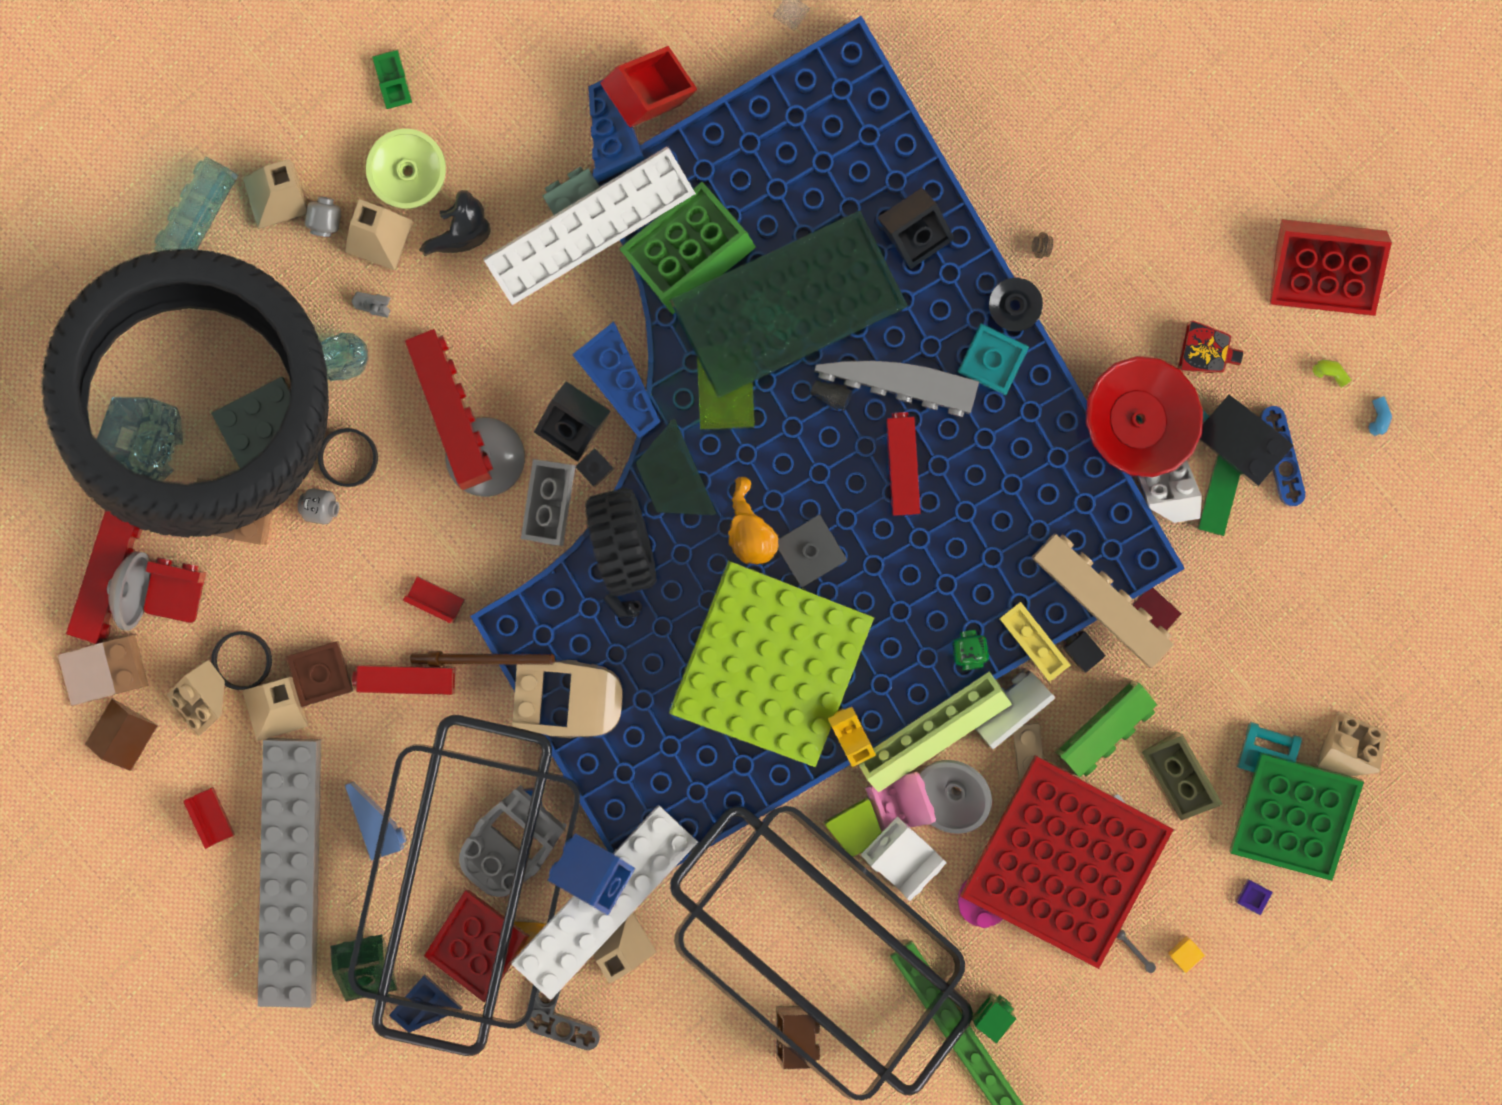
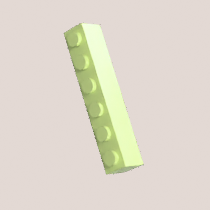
(935, 731)

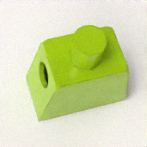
(855, 827)

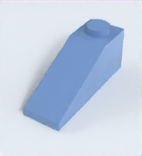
(369, 818)

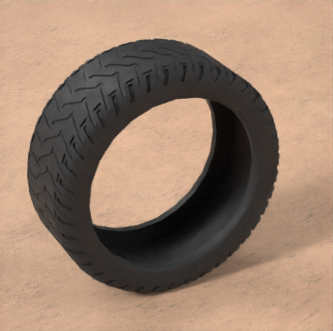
(169, 283)

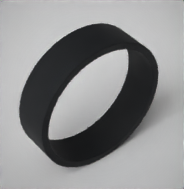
(373, 467)
(268, 659)

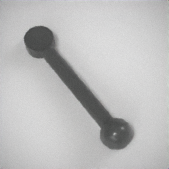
(1149, 966)

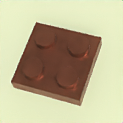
(319, 673)

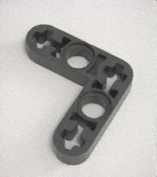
(547, 1011)

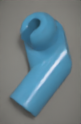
(1383, 417)

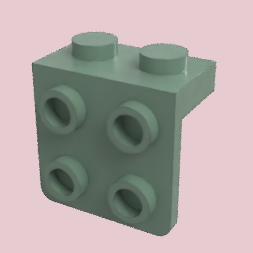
(563, 195)

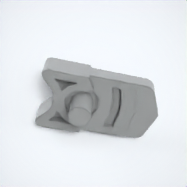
(371, 303)

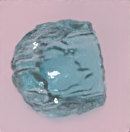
(344, 356)

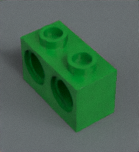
(994, 1017)

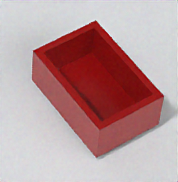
(648, 86)

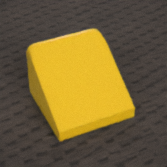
(1186, 954)

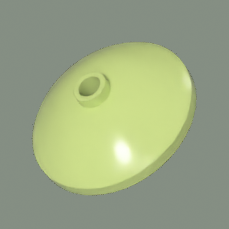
(401, 150)

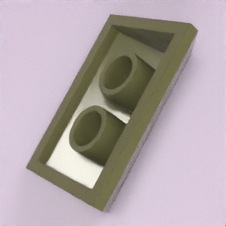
(1181, 776)

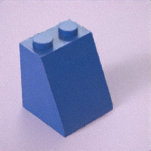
(591, 873)

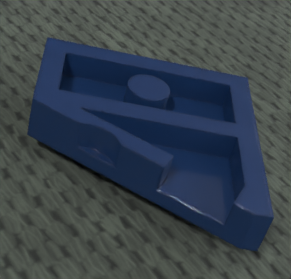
(425, 991)

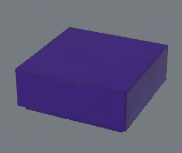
(1254, 897)

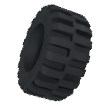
(620, 541)

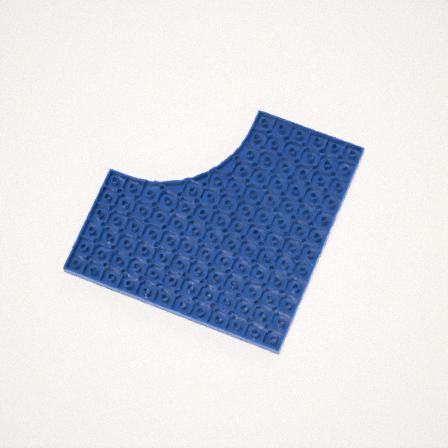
(786, 159)

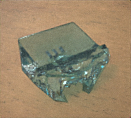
(142, 434)

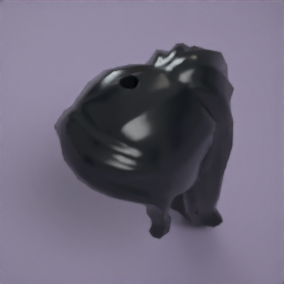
(466, 230)

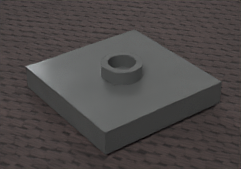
(810, 551)

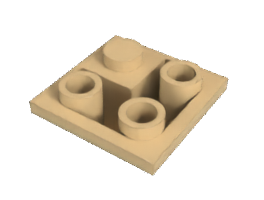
(275, 194)
(377, 234)
(199, 697)
(274, 708)
(1352, 747)
(624, 950)

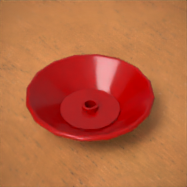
(1168, 413)

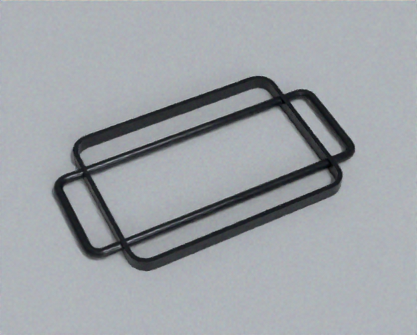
(946, 988)
(382, 996)

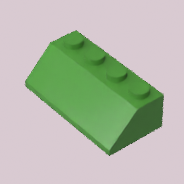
(1106, 728)

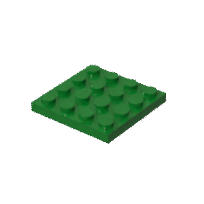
(1296, 816)

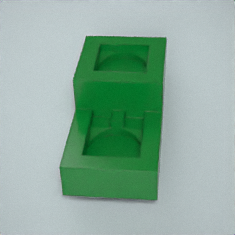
(392, 79)

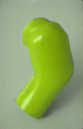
(1332, 368)

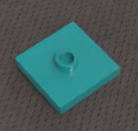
(993, 359)

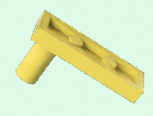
(1034, 642)

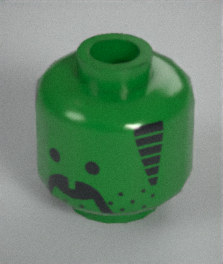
(970, 650)

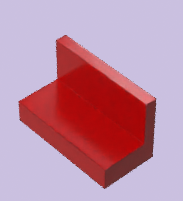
(434, 600)
(209, 817)

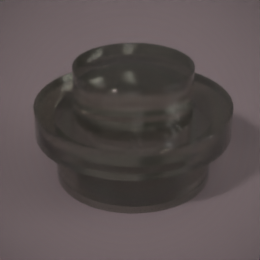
(1042, 245)

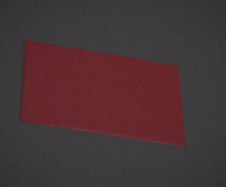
(1160, 610)

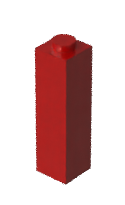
(903, 464)
(404, 679)

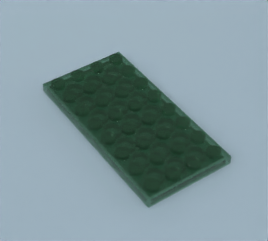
(788, 304)

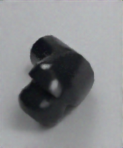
(623, 609)

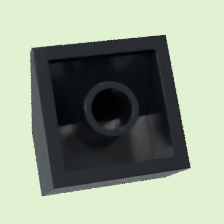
(916, 228)
(571, 421)

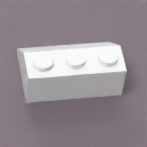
(1027, 699)

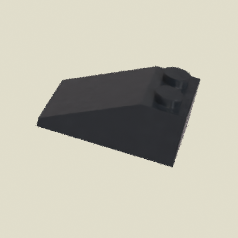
(1244, 440)

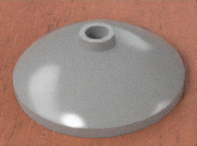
(505, 453)
(128, 590)
(955, 809)

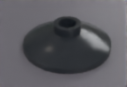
(1028, 297)

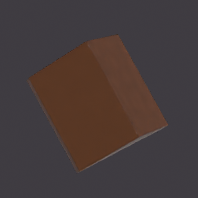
(121, 735)

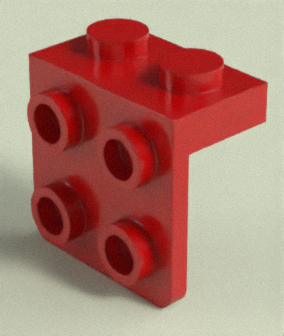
(174, 590)

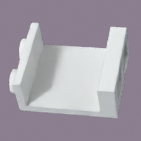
(903, 858)

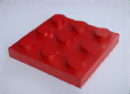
(469, 944)

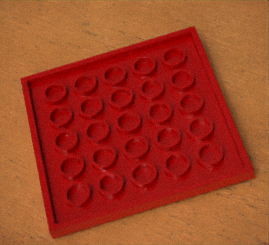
(1066, 862)

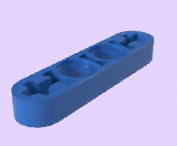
(1289, 457)

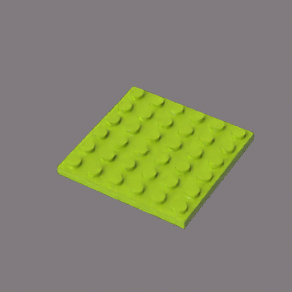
(771, 664)

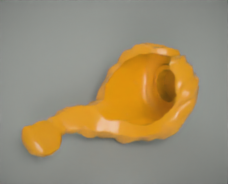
(749, 535)

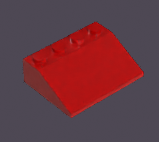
(1329, 267)

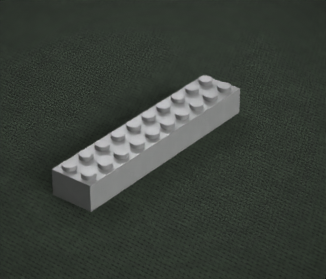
(289, 872)

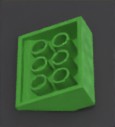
(687, 246)

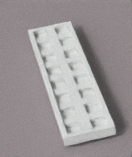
(589, 225)
(582, 929)

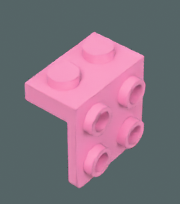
(902, 799)

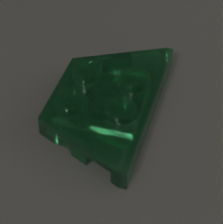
(672, 475)

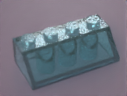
(198, 206)

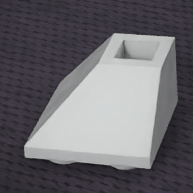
(1173, 494)

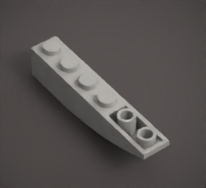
(907, 381)

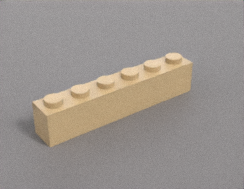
(1102, 600)

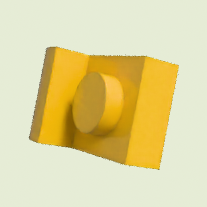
(851, 736)

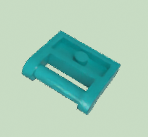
(1250, 752)

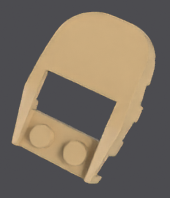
(593, 699)

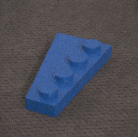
(613, 140)
(614, 373)

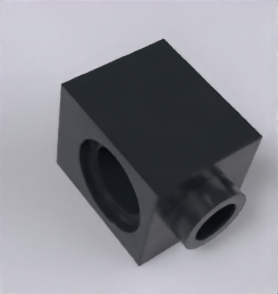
(594, 467)
(1083, 651)

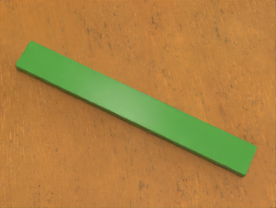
(968, 1047)

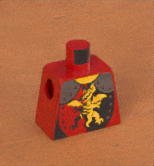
(1207, 350)

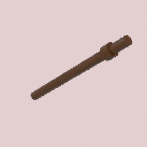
(437, 659)

